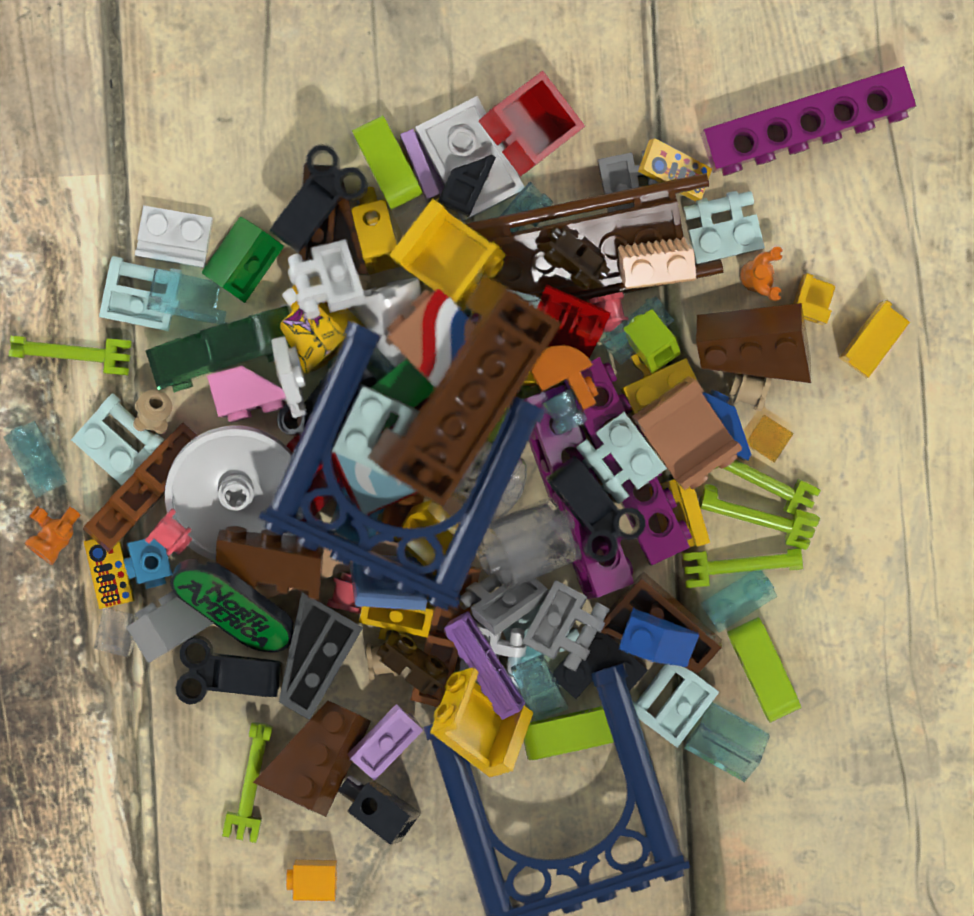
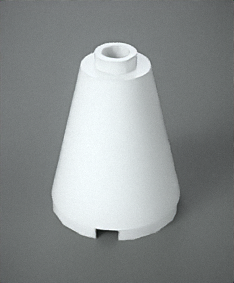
(384, 306)

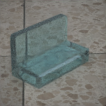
(185, 297)
(728, 742)

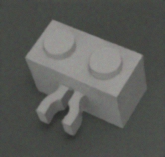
(166, 626)

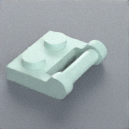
(128, 303)
(365, 423)
(108, 447)
(682, 707)

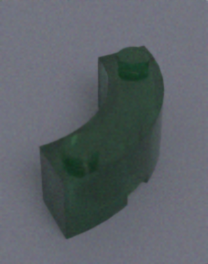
(215, 349)

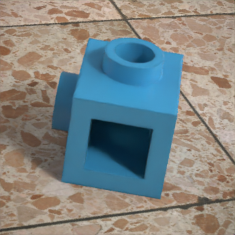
(147, 563)

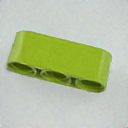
(387, 162)
(764, 669)
(567, 733)

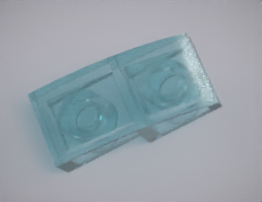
(539, 687)

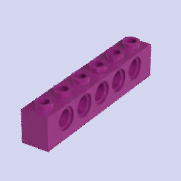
(890, 86)
(547, 449)
(675, 536)

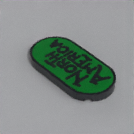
(232, 605)

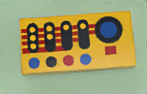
(666, 164)
(108, 574)

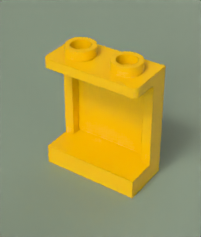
(447, 254)
(473, 728)

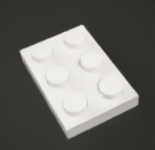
(460, 139)

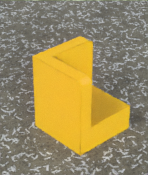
(815, 299)

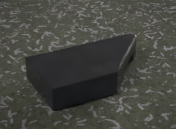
(465, 185)

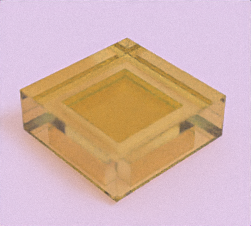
(769, 438)

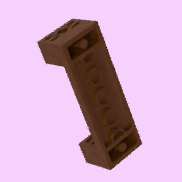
(469, 395)

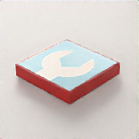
(368, 488)

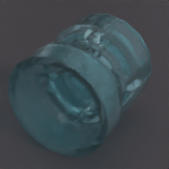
(564, 412)

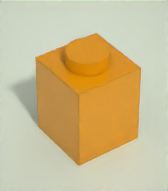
(313, 880)

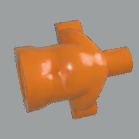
(758, 274)
(53, 535)

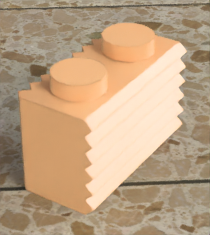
(656, 263)

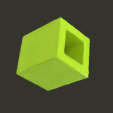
(651, 340)

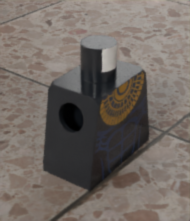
(393, 815)

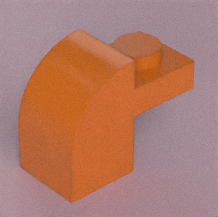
(563, 364)

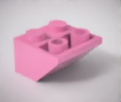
(241, 391)

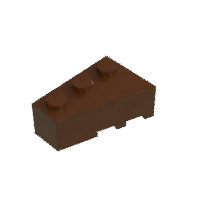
(335, 228)
(756, 342)
(270, 560)
(654, 600)
(316, 759)

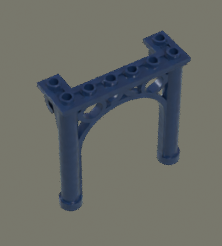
(317, 445)
(641, 788)

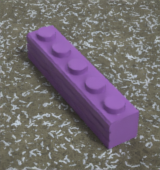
(492, 676)

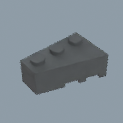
(315, 654)

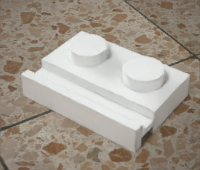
(174, 236)
(290, 375)

